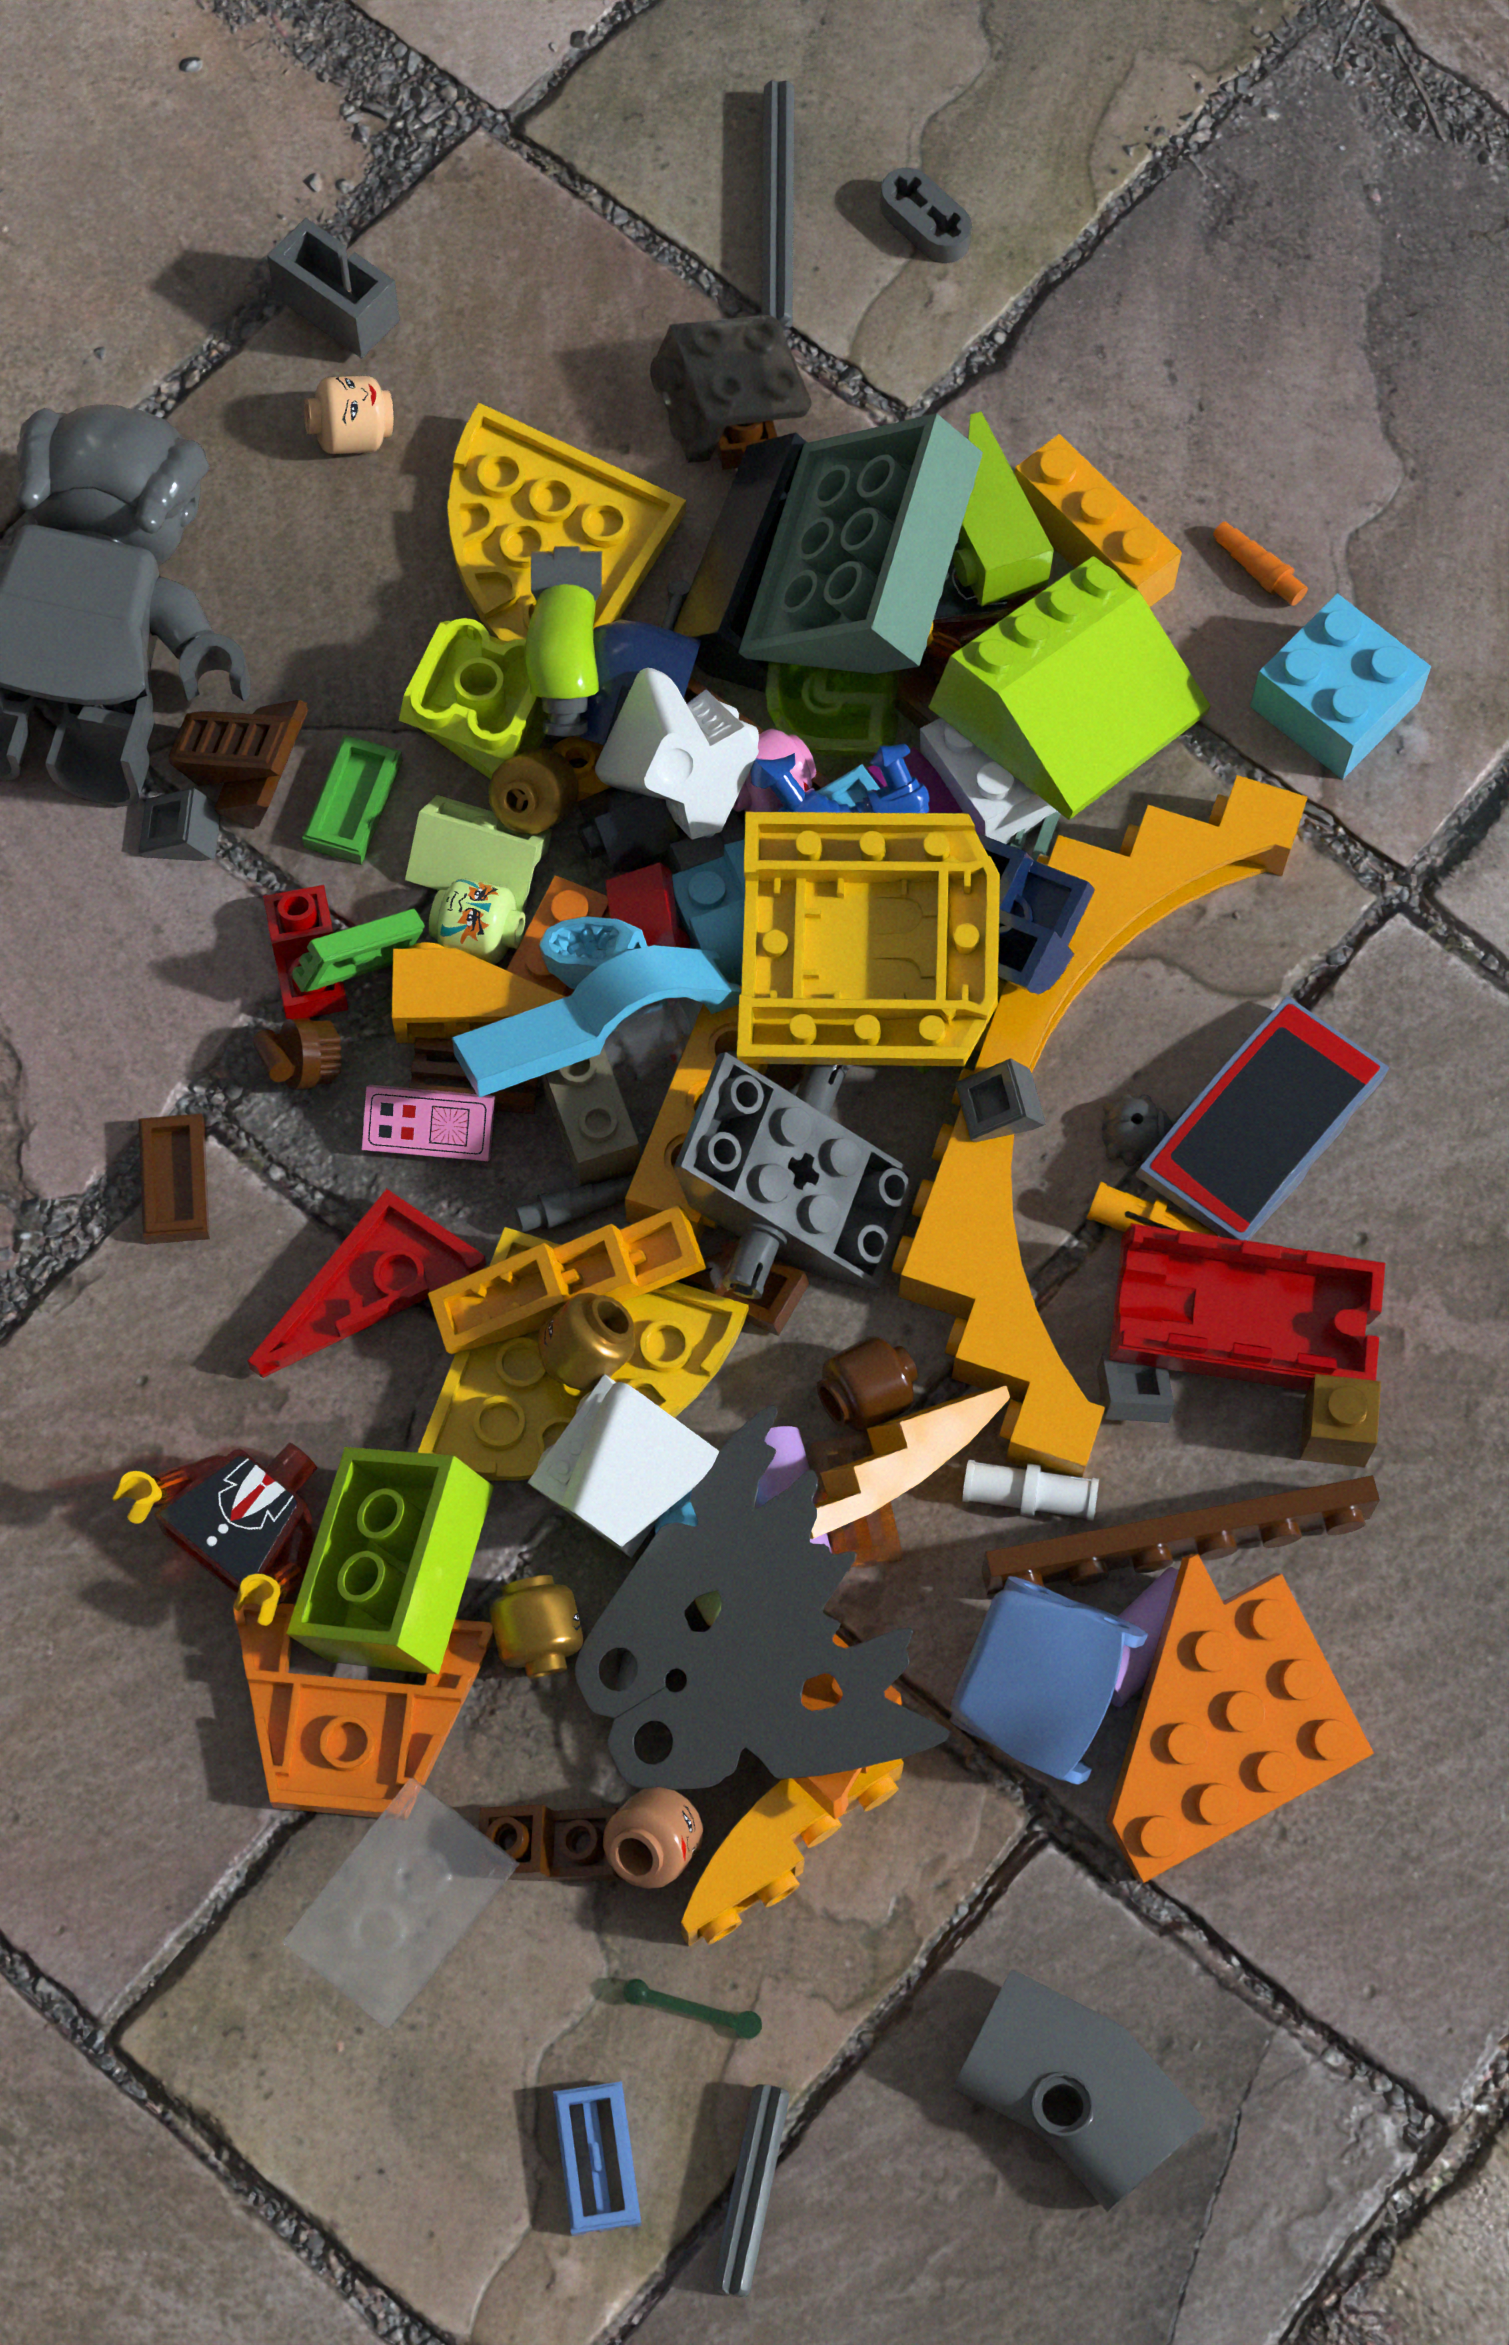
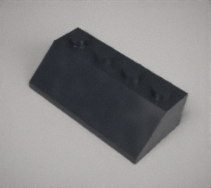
(736, 559)

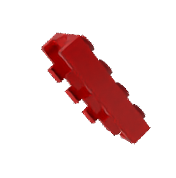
(1243, 1308)

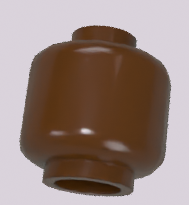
(867, 1384)

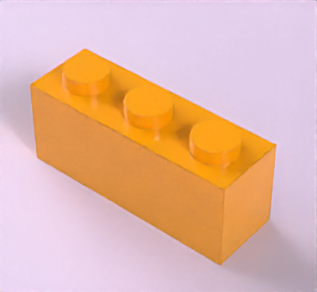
(1092, 518)

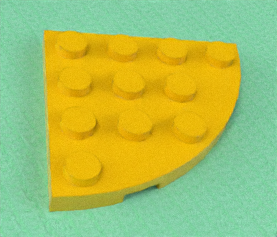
(533, 492)
(506, 1409)

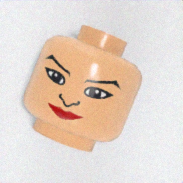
(349, 414)

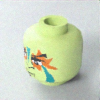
(477, 919)

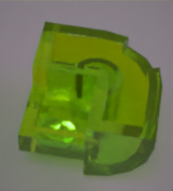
(834, 708)

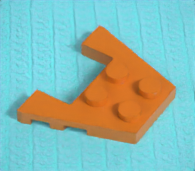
(344, 1739)

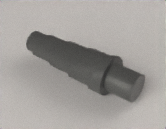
(568, 1204)

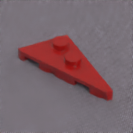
(375, 1273)

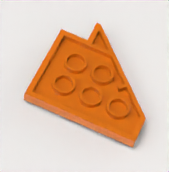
(1227, 1722)

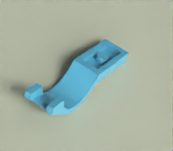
(580, 1023)

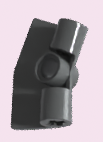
(1125, 2103)

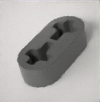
(932, 210)

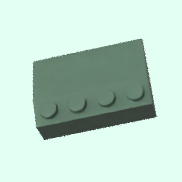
(864, 548)

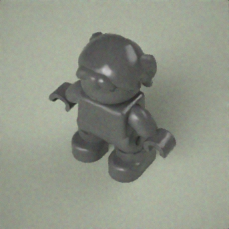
(89, 594)

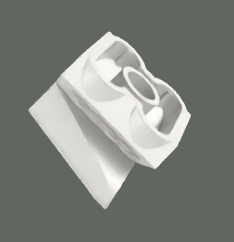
(679, 752)
(621, 1464)

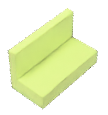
(471, 843)

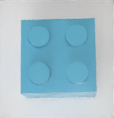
(1339, 686)

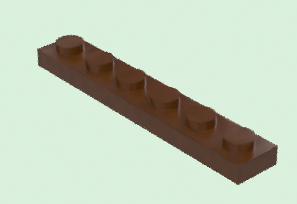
(1207, 1531)

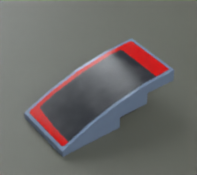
(1262, 1122)

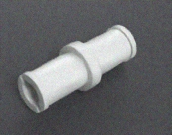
(1030, 1490)

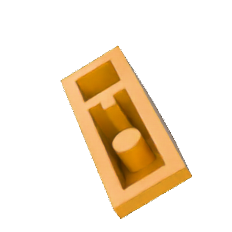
(452, 992)

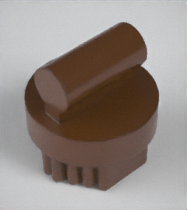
(301, 1054)

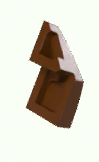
(780, 1294)

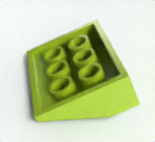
(1072, 688)

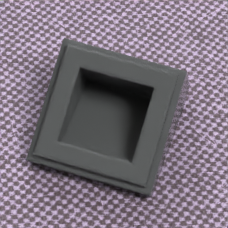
(180, 827)
(1000, 1101)

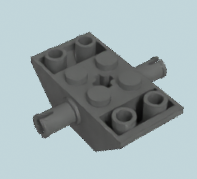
(791, 1179)

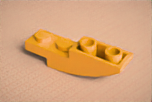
(762, 1855)

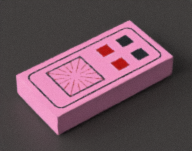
(428, 1122)

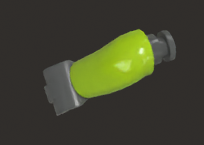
(561, 635)

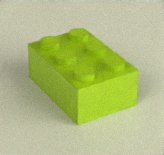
(391, 1559)

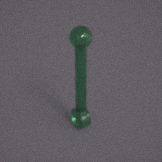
(746, 2024)

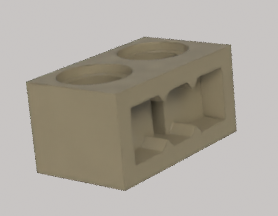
(592, 1120)

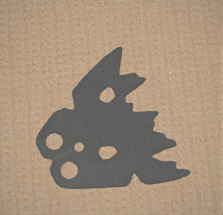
(758, 1651)

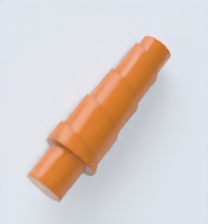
(1262, 565)

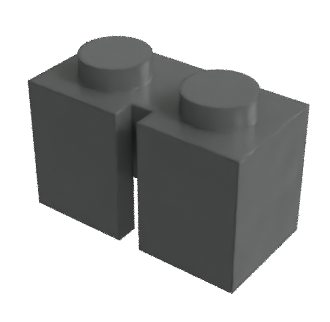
(314, 279)

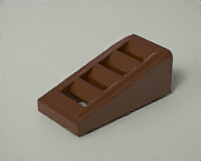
(225, 745)

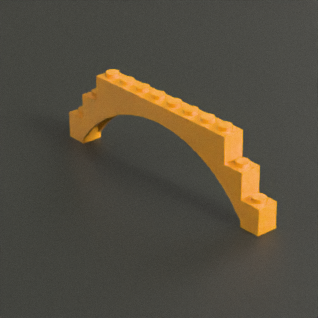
(967, 1239)

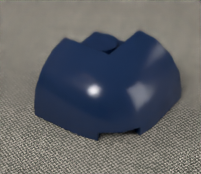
(620, 654)
(1036, 917)

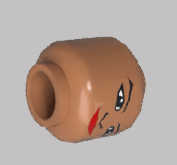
(653, 1837)

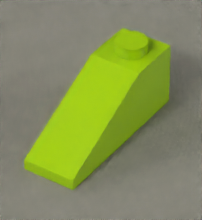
(1000, 537)

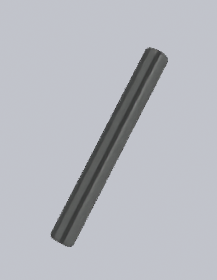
(778, 202)

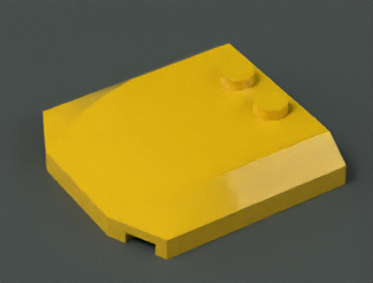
(866, 939)

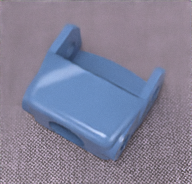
(1042, 1677)

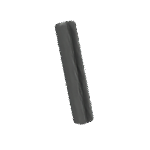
(751, 2191)

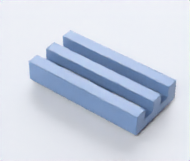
(605, 2219)

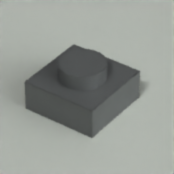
(1134, 1391)

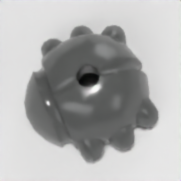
(1131, 1140)

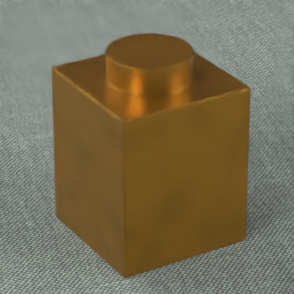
(1340, 1420)

